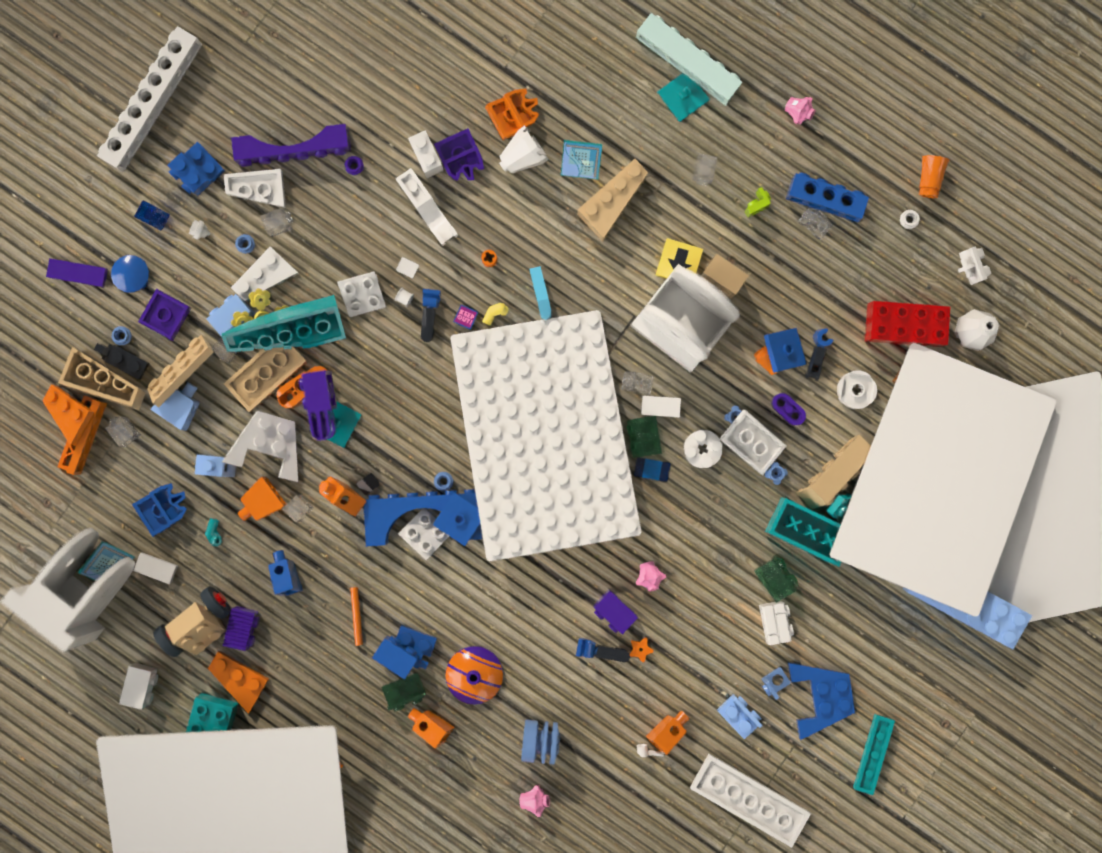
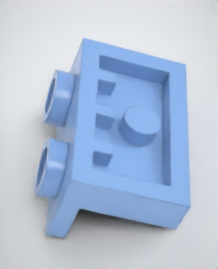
(739, 717)

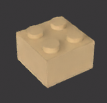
(724, 276)

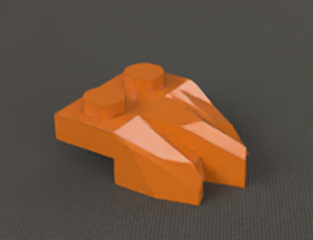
(512, 112)

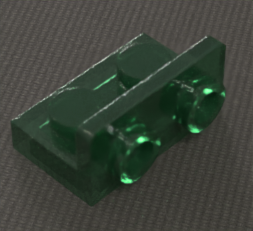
(644, 436)
(777, 578)
(403, 692)

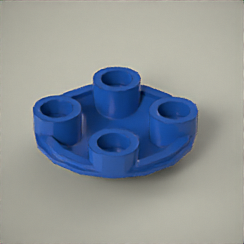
(130, 273)

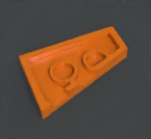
(68, 413)
(238, 680)

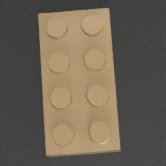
(180, 370)
(264, 375)

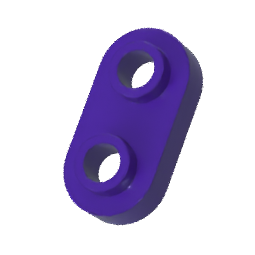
(788, 409)

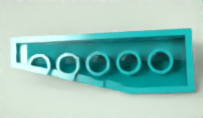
(294, 326)

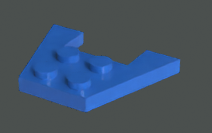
(830, 697)

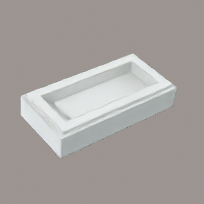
(660, 406)
(155, 568)

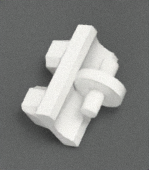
(973, 266)

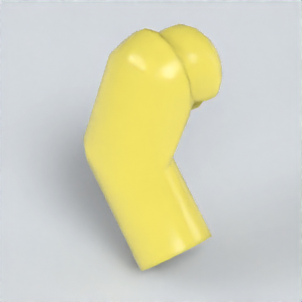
(493, 311)

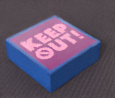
(465, 317)

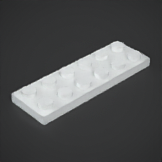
(750, 800)

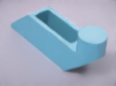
(541, 293)

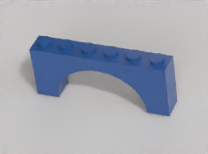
(383, 512)

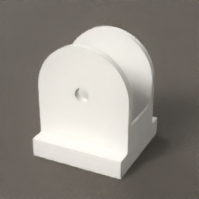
(686, 317)
(60, 603)

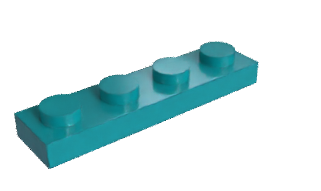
(873, 754)

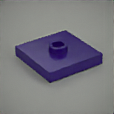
(164, 314)

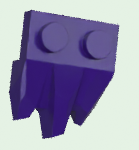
(459, 155)

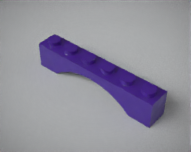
(329, 141)

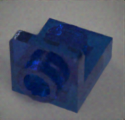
(152, 215)

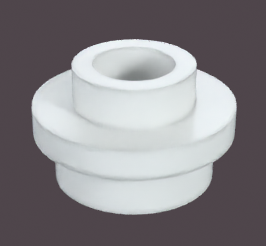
(913, 215)

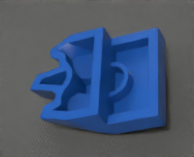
(160, 509)

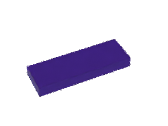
(76, 273)

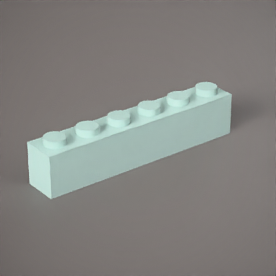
(688, 59)

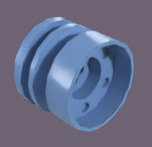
(540, 742)

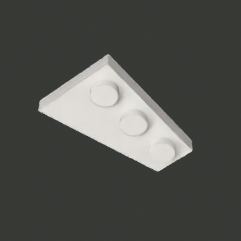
(257, 186)

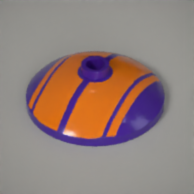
(481, 663)

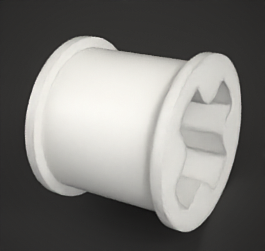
(404, 297)

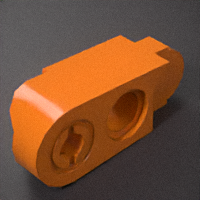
(293, 387)

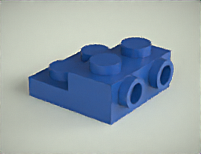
(195, 169)

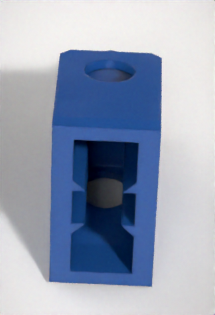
(286, 581)

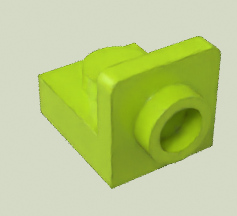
(757, 206)

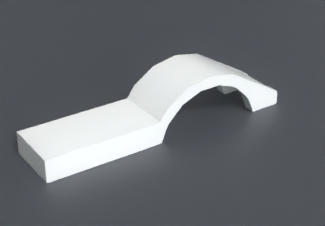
(426, 206)

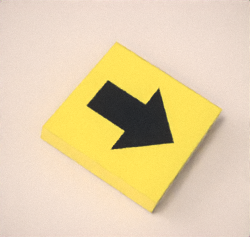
(678, 253)

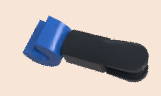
(431, 300)
(818, 354)
(587, 649)

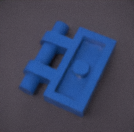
(419, 641)

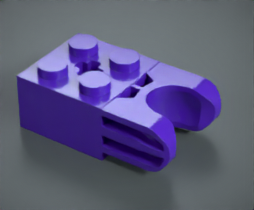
(319, 403)

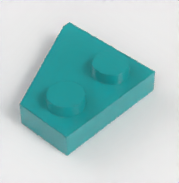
(838, 507)

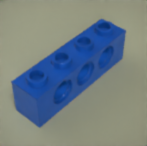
(798, 194)

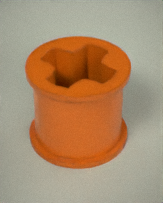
(486, 263)

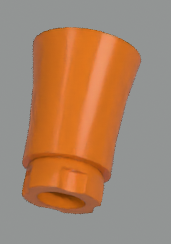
(932, 175)

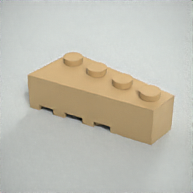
(611, 200)
(92, 378)
(836, 473)

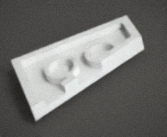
(264, 274)

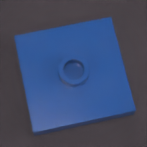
(784, 350)
(458, 519)

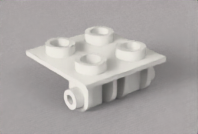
(361, 294)
(422, 534)

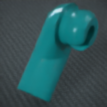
(212, 534)

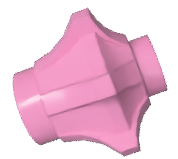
(800, 109)
(650, 576)
(534, 801)

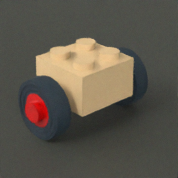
(195, 626)

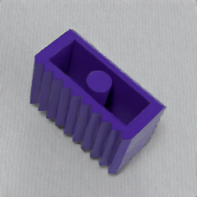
(241, 628)

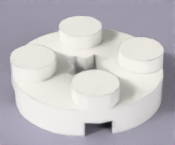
(862, 399)
(692, 451)

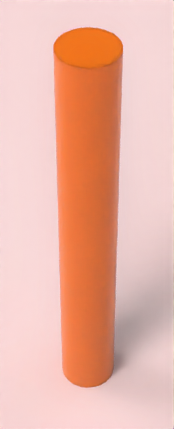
(356, 616)

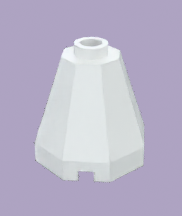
(522, 152)
(976, 329)

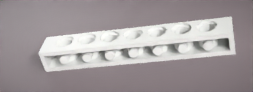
(150, 110)

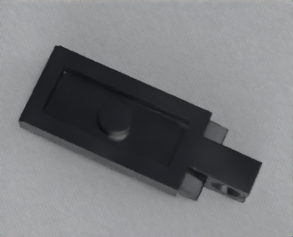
(123, 360)

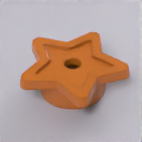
(640, 644)

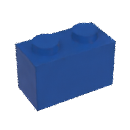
(396, 656)

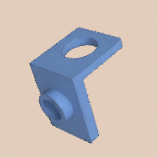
(772, 689)

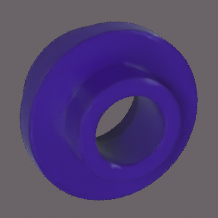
(351, 160)

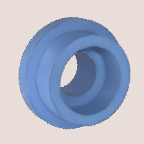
(239, 244)
(116, 335)
(438, 485)

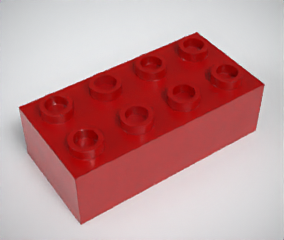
(907, 323)

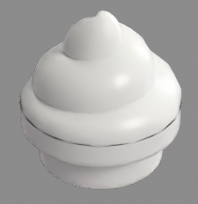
(199, 230)

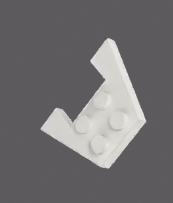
(271, 437)

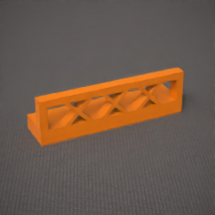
(83, 447)

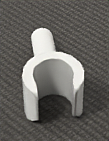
(642, 750)

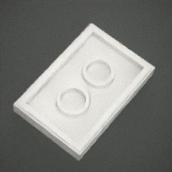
(753, 442)

